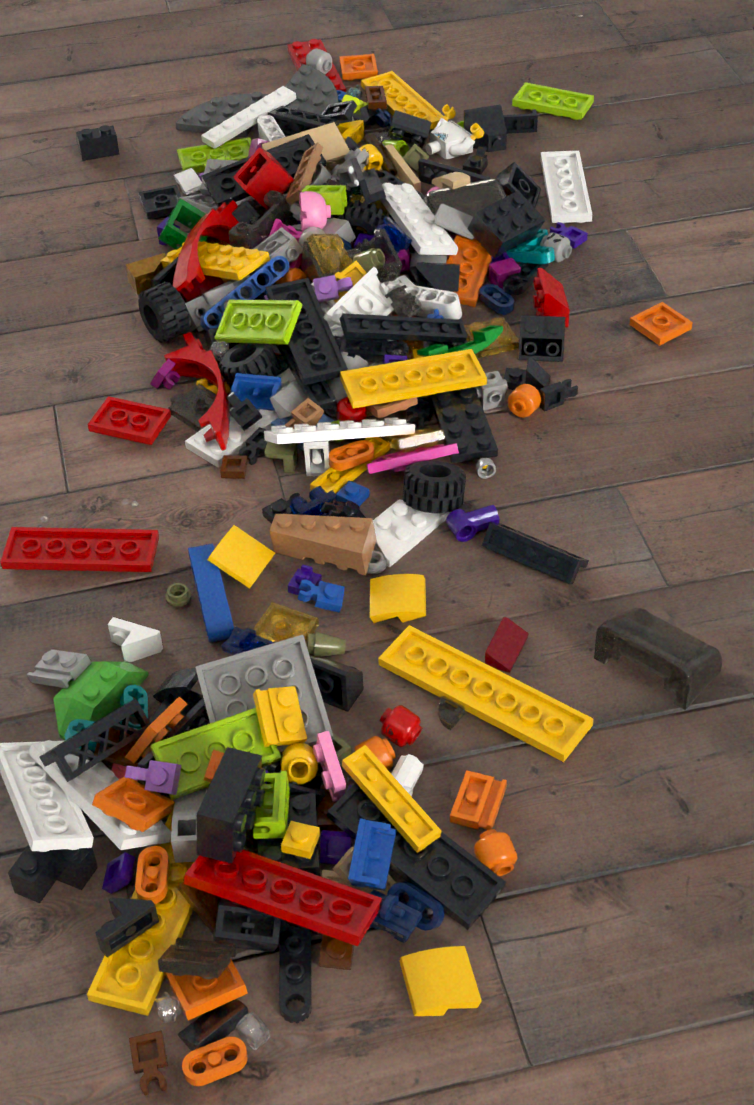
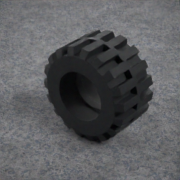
(363, 215)
(164, 312)
(249, 359)
(434, 486)

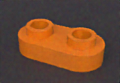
(351, 455)
(152, 877)
(213, 1060)

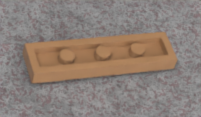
(304, 172)

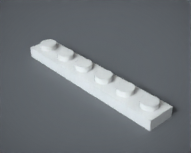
(247, 117)

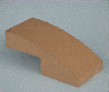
(306, 413)

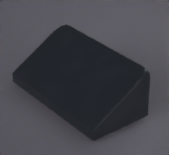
(213, 1025)

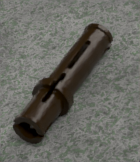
(371, 139)

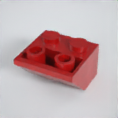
(261, 175)
(550, 297)

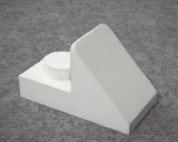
(134, 639)

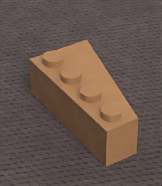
(325, 539)

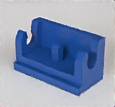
(257, 389)
(372, 855)

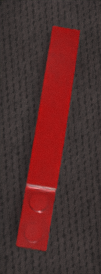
(213, 224)
(198, 363)

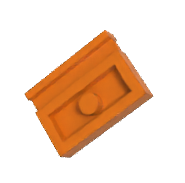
(478, 801)

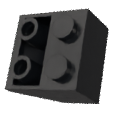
(409, 129)
(542, 338)
(245, 927)

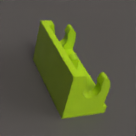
(333, 194)
(272, 816)

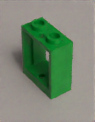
(185, 214)

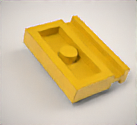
(279, 716)

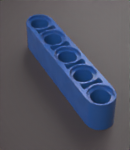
(249, 284)
(211, 594)

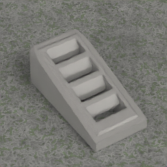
(348, 176)

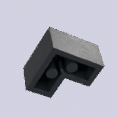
(38, 871)

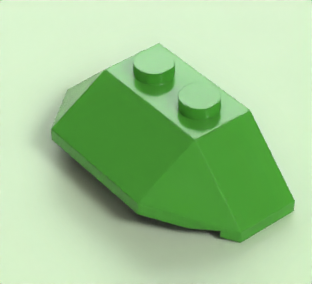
(95, 692)

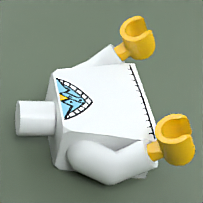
(450, 139)

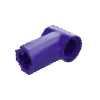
(466, 525)

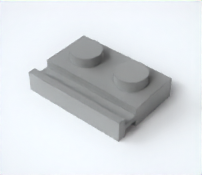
(59, 668)

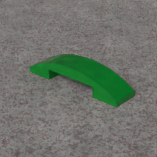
(482, 339)

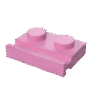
(332, 773)

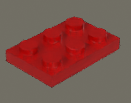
(129, 420)

